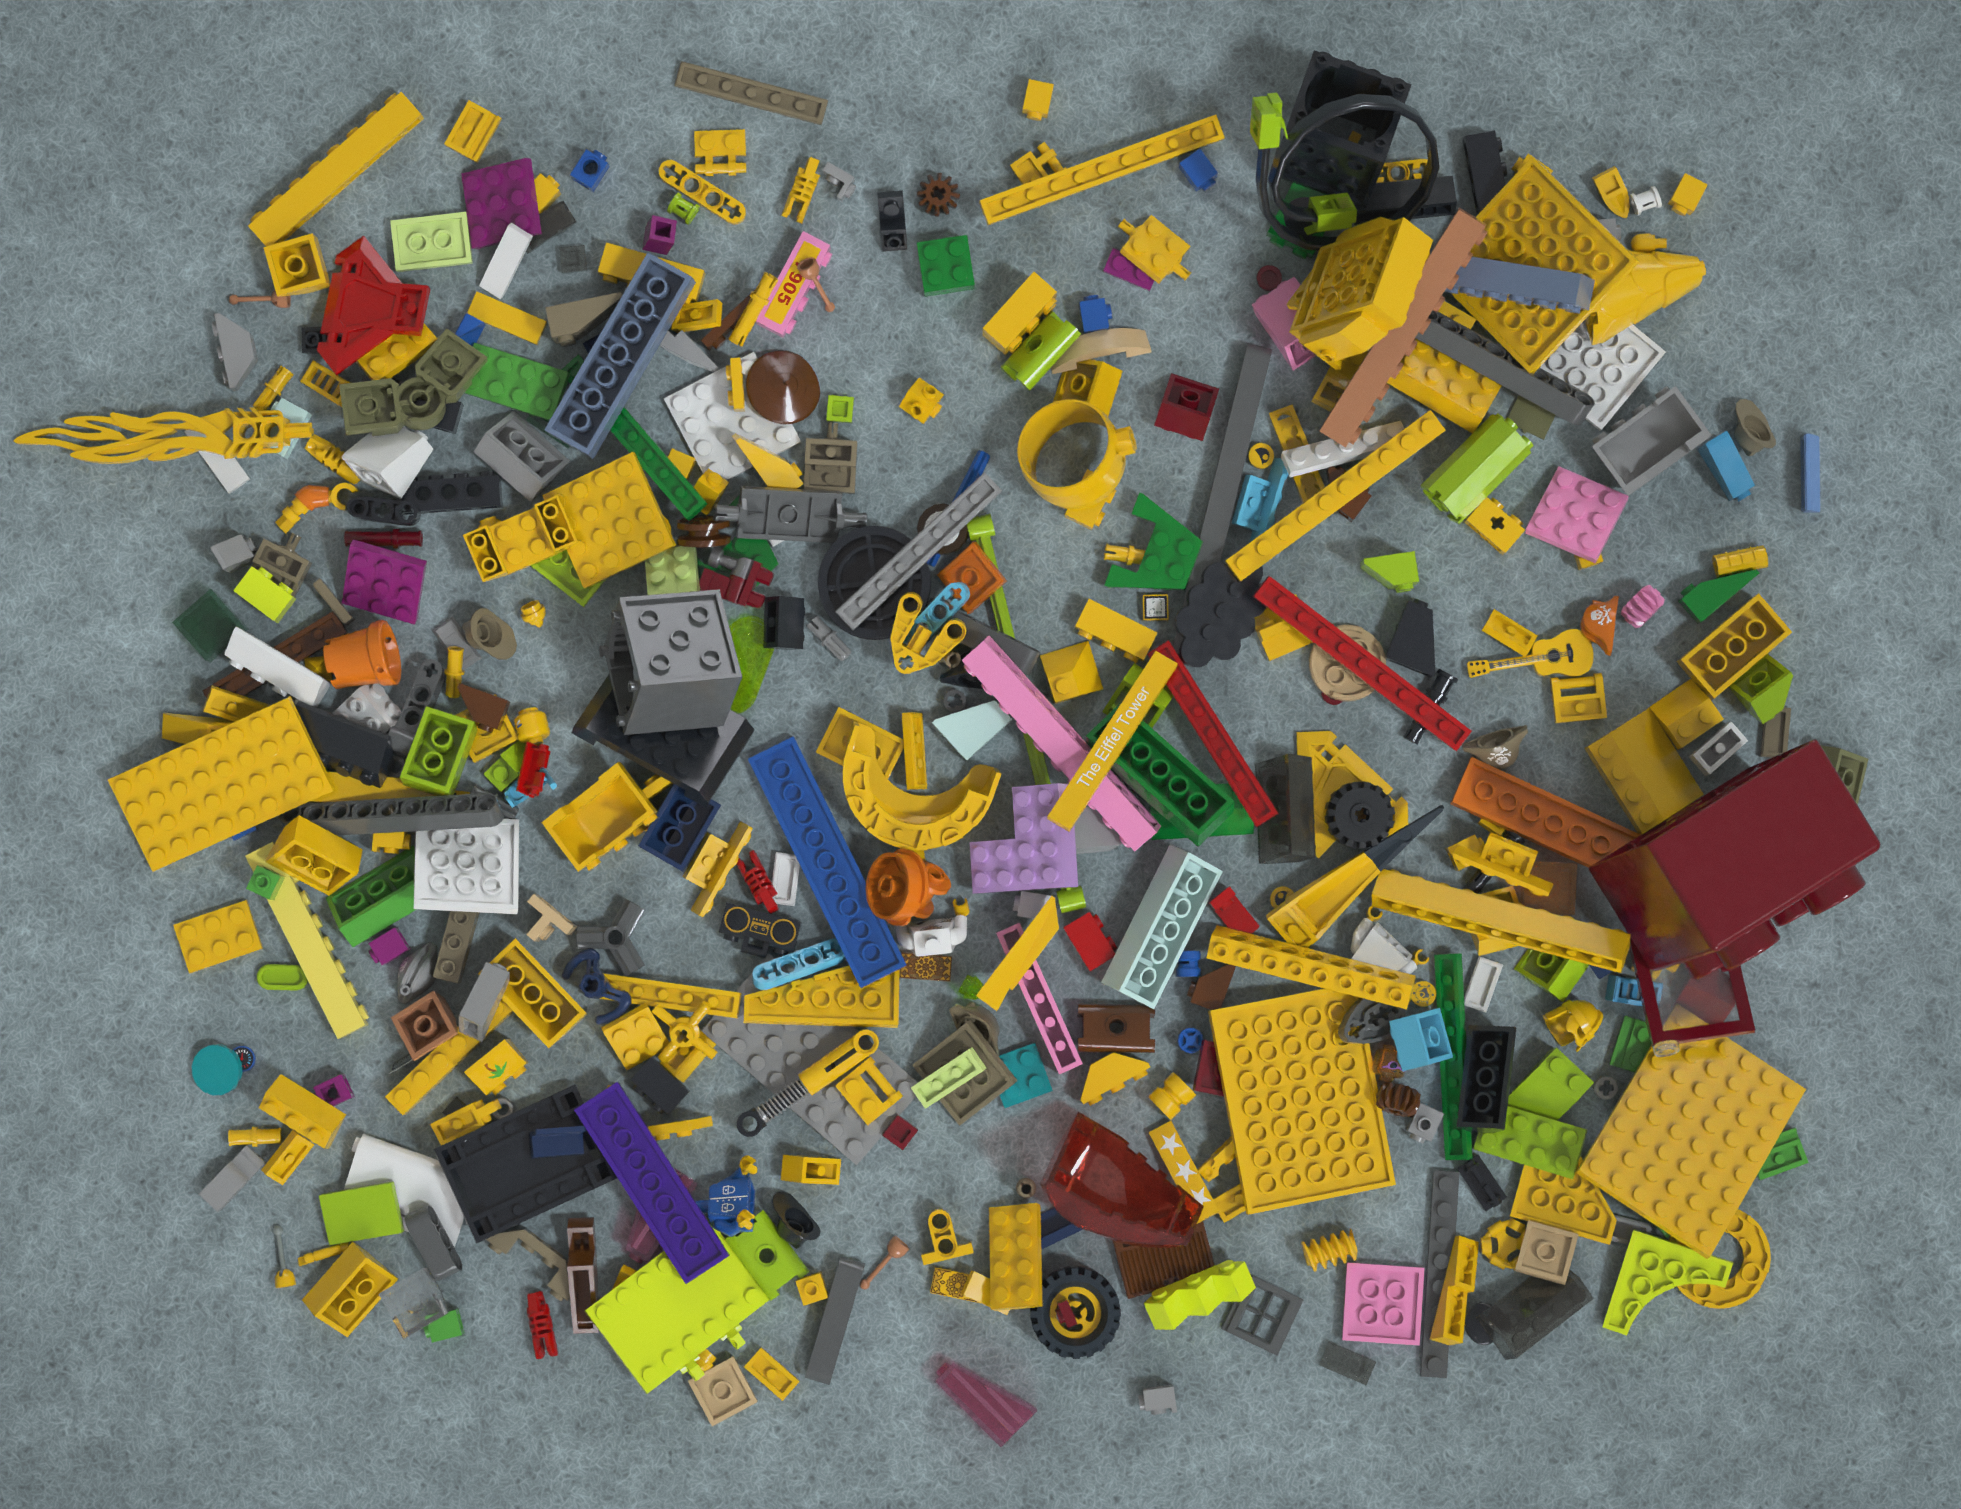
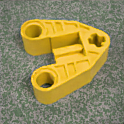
(939, 648)

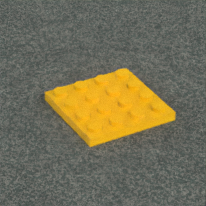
(612, 520)

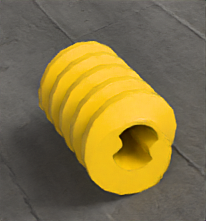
(1330, 1250)

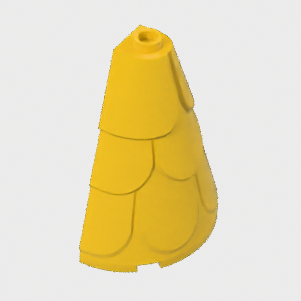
(1652, 284)

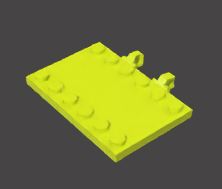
(665, 1324)

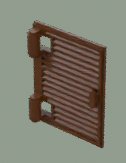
(1152, 1268)

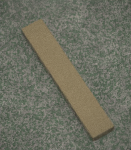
(751, 93)

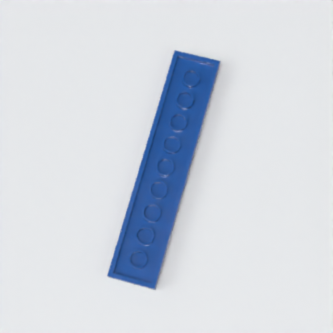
(826, 861)

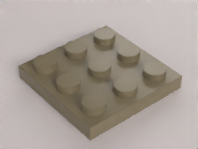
(979, 1090)

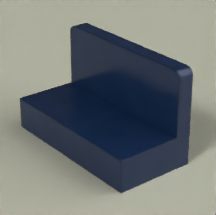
(557, 1141)
(1055, 1228)

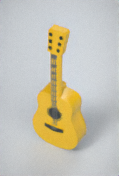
(1565, 654)

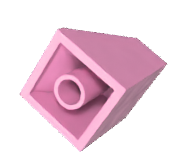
(1277, 321)

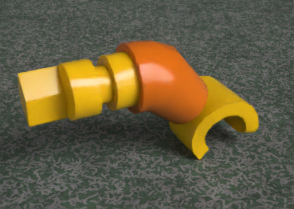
(310, 498)

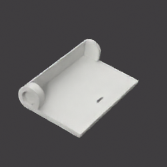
(416, 1178)

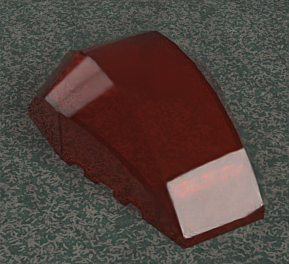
(1114, 1192)

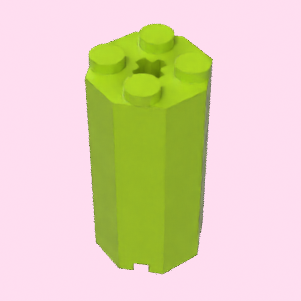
(1476, 467)

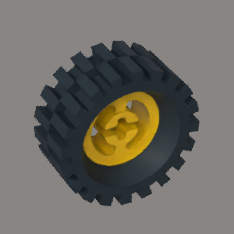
(1094, 1332)

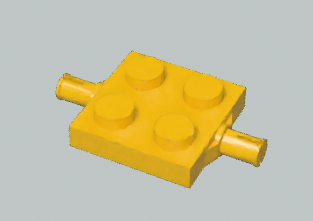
(1155, 249)

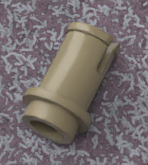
(951, 659)
(1026, 1181)

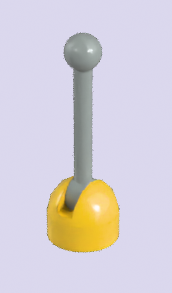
(284, 1277)

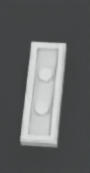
(505, 260)
(226, 470)

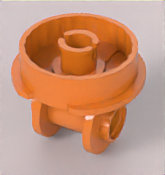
(903, 886)

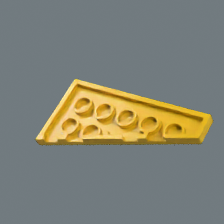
(827, 1001)

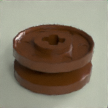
(703, 532)

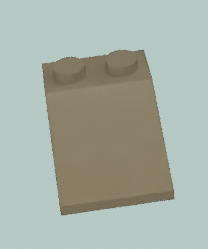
(578, 318)

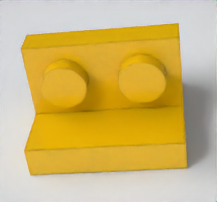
(1277, 635)

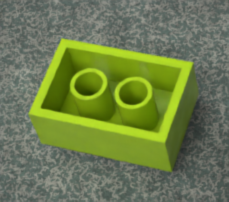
(438, 752)

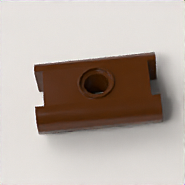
(1098, 1036)

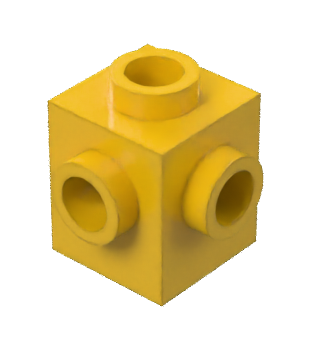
(922, 401)

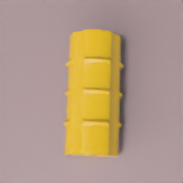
(1740, 561)

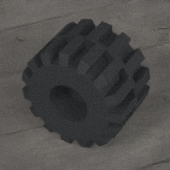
(1343, 821)

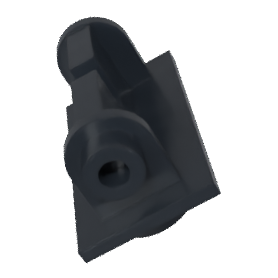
(1482, 1183)

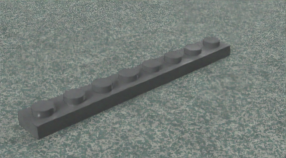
(1441, 1239)

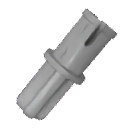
(829, 639)

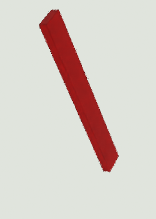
(1217, 740)

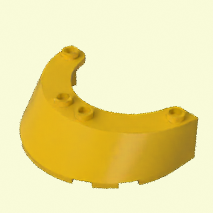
(908, 818)

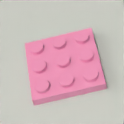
(1577, 514)
(1383, 1303)

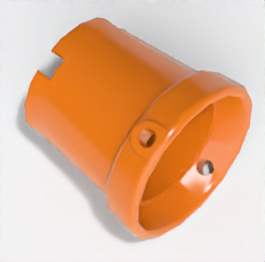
(364, 657)

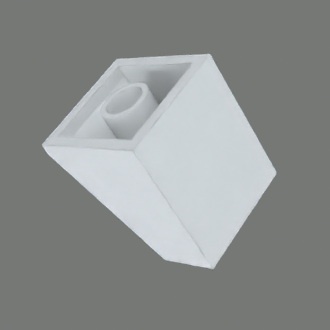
(389, 460)

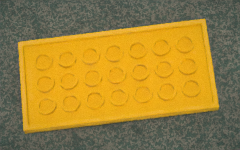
(221, 784)

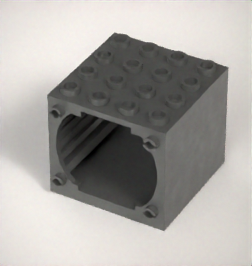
(671, 661)

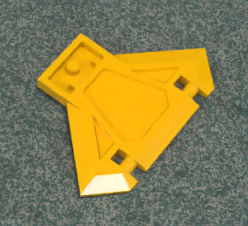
(1340, 770)

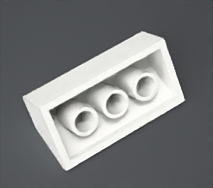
(276, 668)

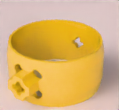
(1105, 477)

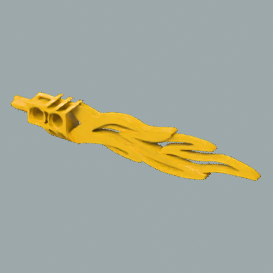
(156, 449)

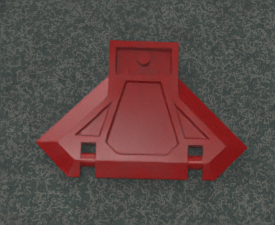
(367, 306)

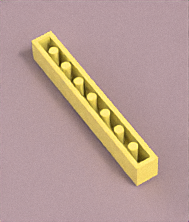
(313, 951)

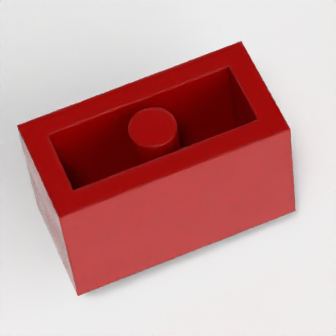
(1090, 941)

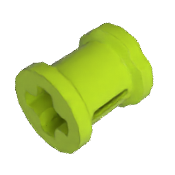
(687, 215)

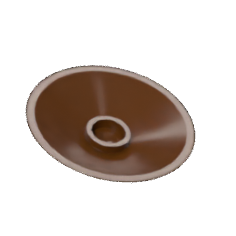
(782, 387)

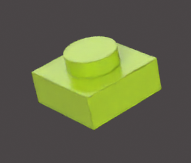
(840, 409)

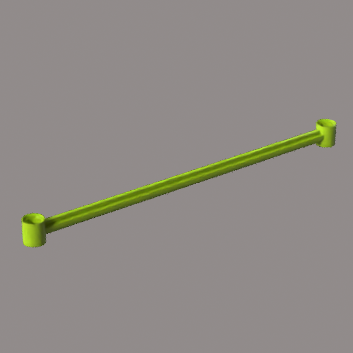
(981, 530)

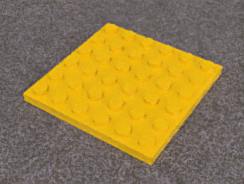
(1543, 227)

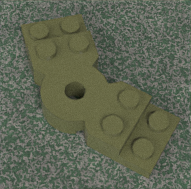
(440, 379)

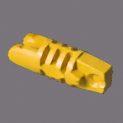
(802, 189)
(331, 456)

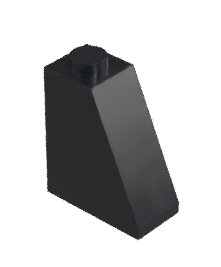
(1414, 639)

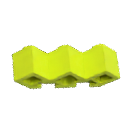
(1199, 1294)

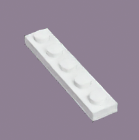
(1330, 453)

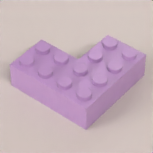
(1037, 857)

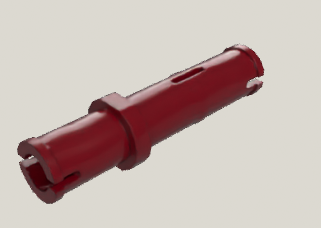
(385, 538)

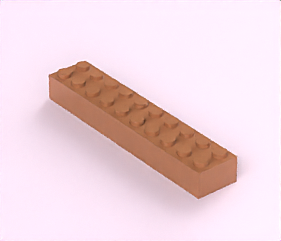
(1385, 356)

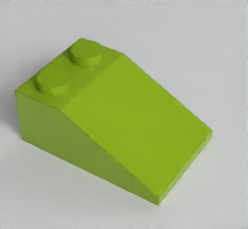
(1550, 1086)

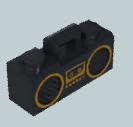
(772, 929)

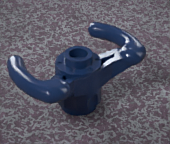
(597, 985)

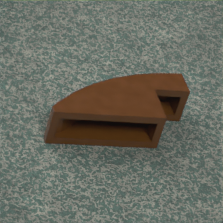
(582, 1272)

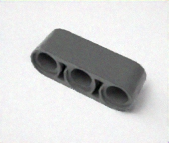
(433, 1243)

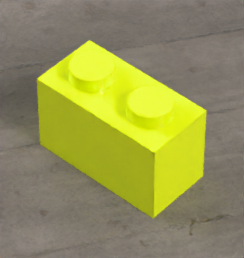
(265, 594)

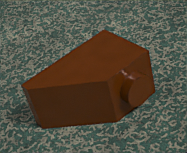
(484, 708)
(1211, 988)

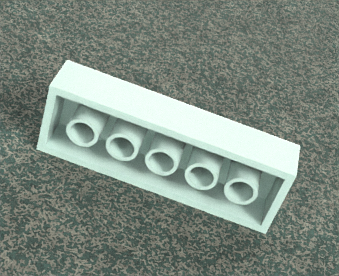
(1162, 926)

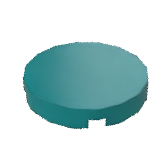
(216, 1069)

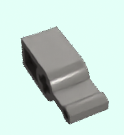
(232, 1178)

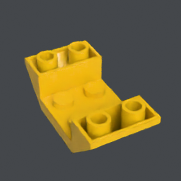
(520, 540)

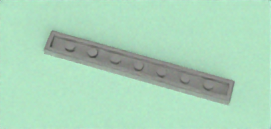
(918, 551)

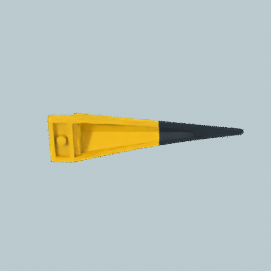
(1317, 905)

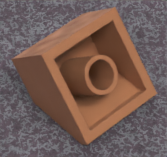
(425, 1024)

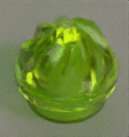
(970, 987)

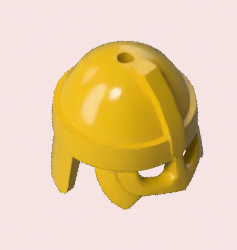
(1573, 1021)

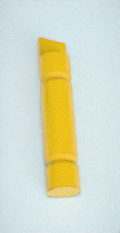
(322, 1253)

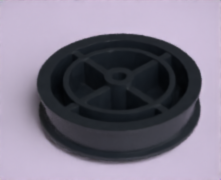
(852, 563)

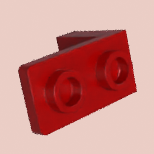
(1233, 912)

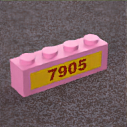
(791, 289)

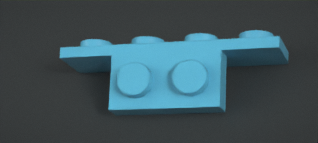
(1260, 499)

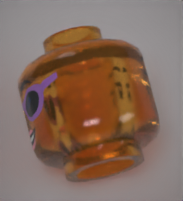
(1386, 1064)

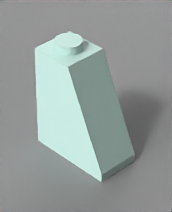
(972, 727)

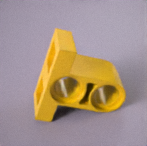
(939, 1234)

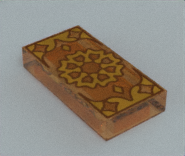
(927, 967)

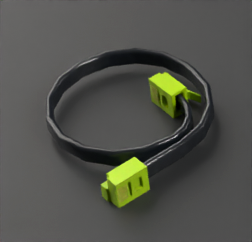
(1324, 211)

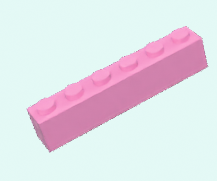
(1043, 1008)

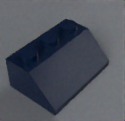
(678, 828)

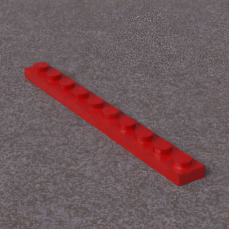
(1362, 663)

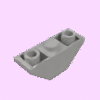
(236, 351)

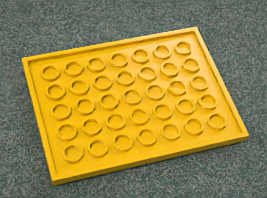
(1299, 1101)
(1692, 1137)

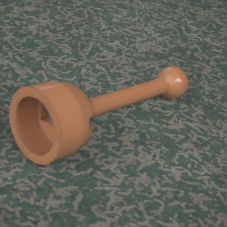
(810, 270)
(281, 302)
(896, 1249)

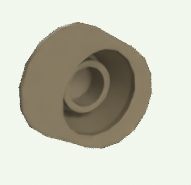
(1753, 429)
(490, 634)

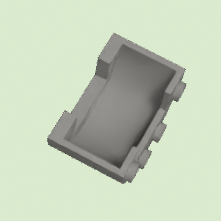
(1650, 440)

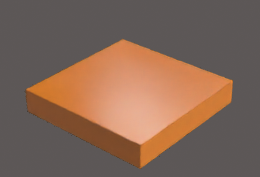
(975, 571)

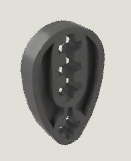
(1359, 1015)

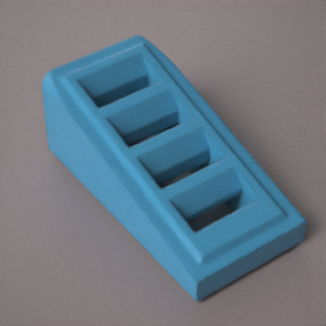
(1613, 989)

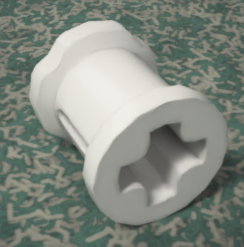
(1645, 200)

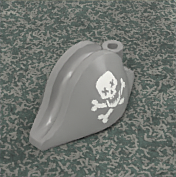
(416, 973)

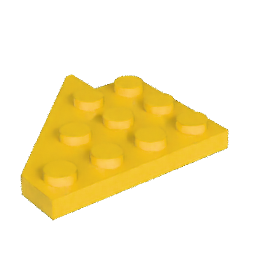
(1564, 1204)

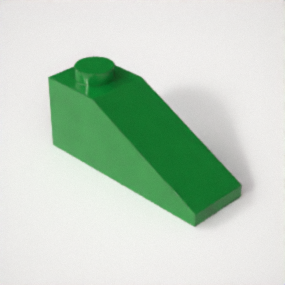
(1709, 595)

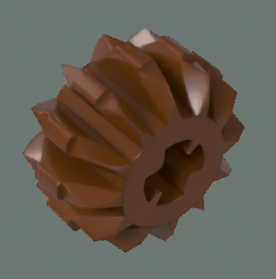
(942, 186)
(1398, 1099)

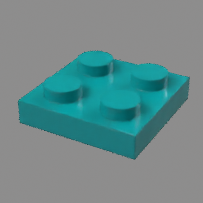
(1029, 1071)

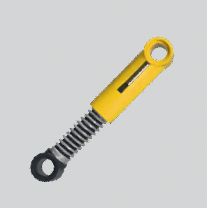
(810, 1081)

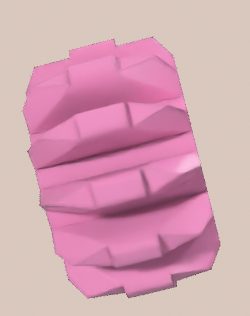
(1642, 606)

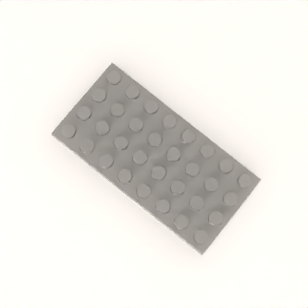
(782, 1051)

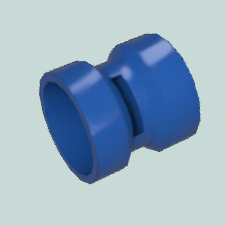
(1190, 969)

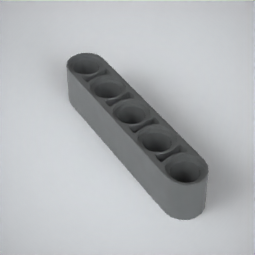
(1019, 652)
(835, 1320)

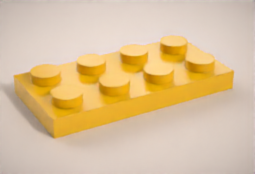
(1015, 1257)

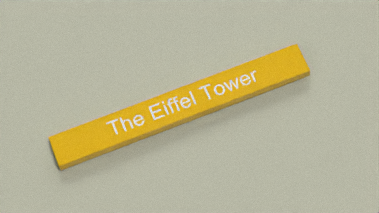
(1112, 741)

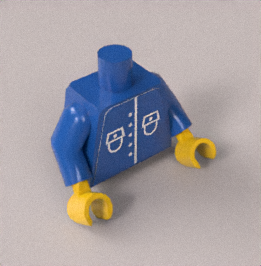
(732, 1201)

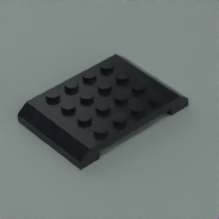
(688, 757)
(502, 1183)

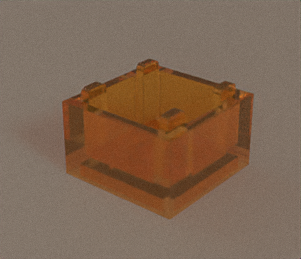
(1563, 893)

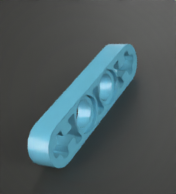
(928, 615)
(797, 960)

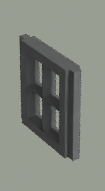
(1282, 1326)

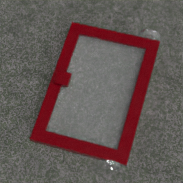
(1691, 1009)

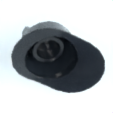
(794, 1221)

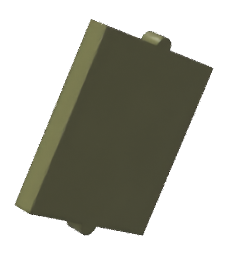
(1531, 417)

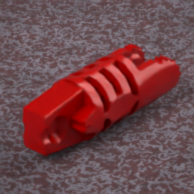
(759, 883)
(541, 1325)

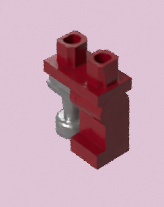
(742, 580)

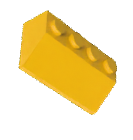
(537, 995)

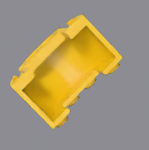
(601, 818)

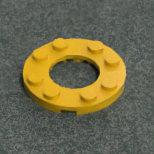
(1750, 1275)

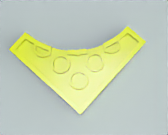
(1655, 1267)

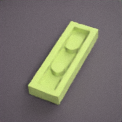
(948, 1077)

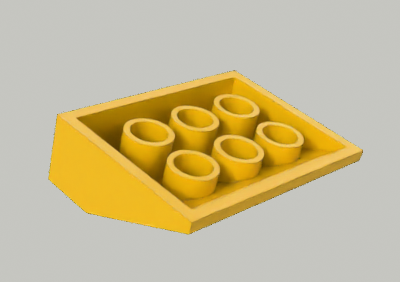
(1644, 771)

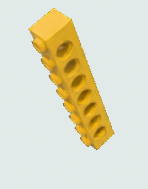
(1311, 967)

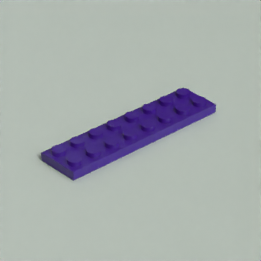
(652, 1182)

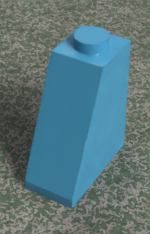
(1727, 466)

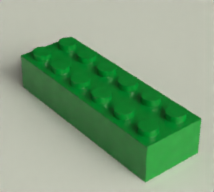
(1169, 782)

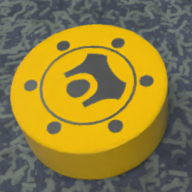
(1423, 994)

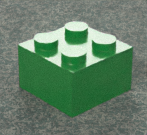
(945, 265)

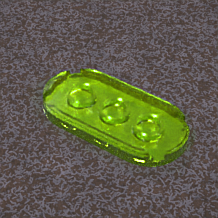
(752, 660)

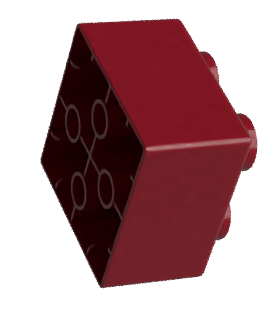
(1743, 854)

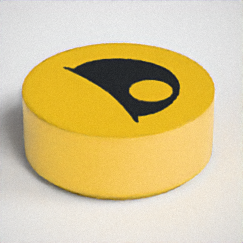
(1261, 456)
(1279, 895)

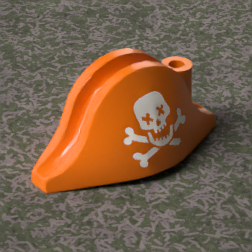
(1599, 623)

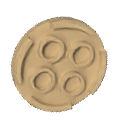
(1333, 677)

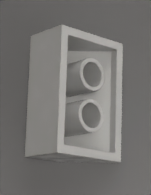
(521, 455)

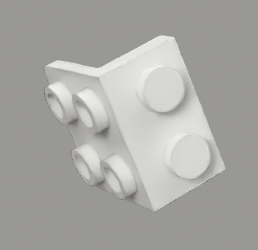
(370, 708)

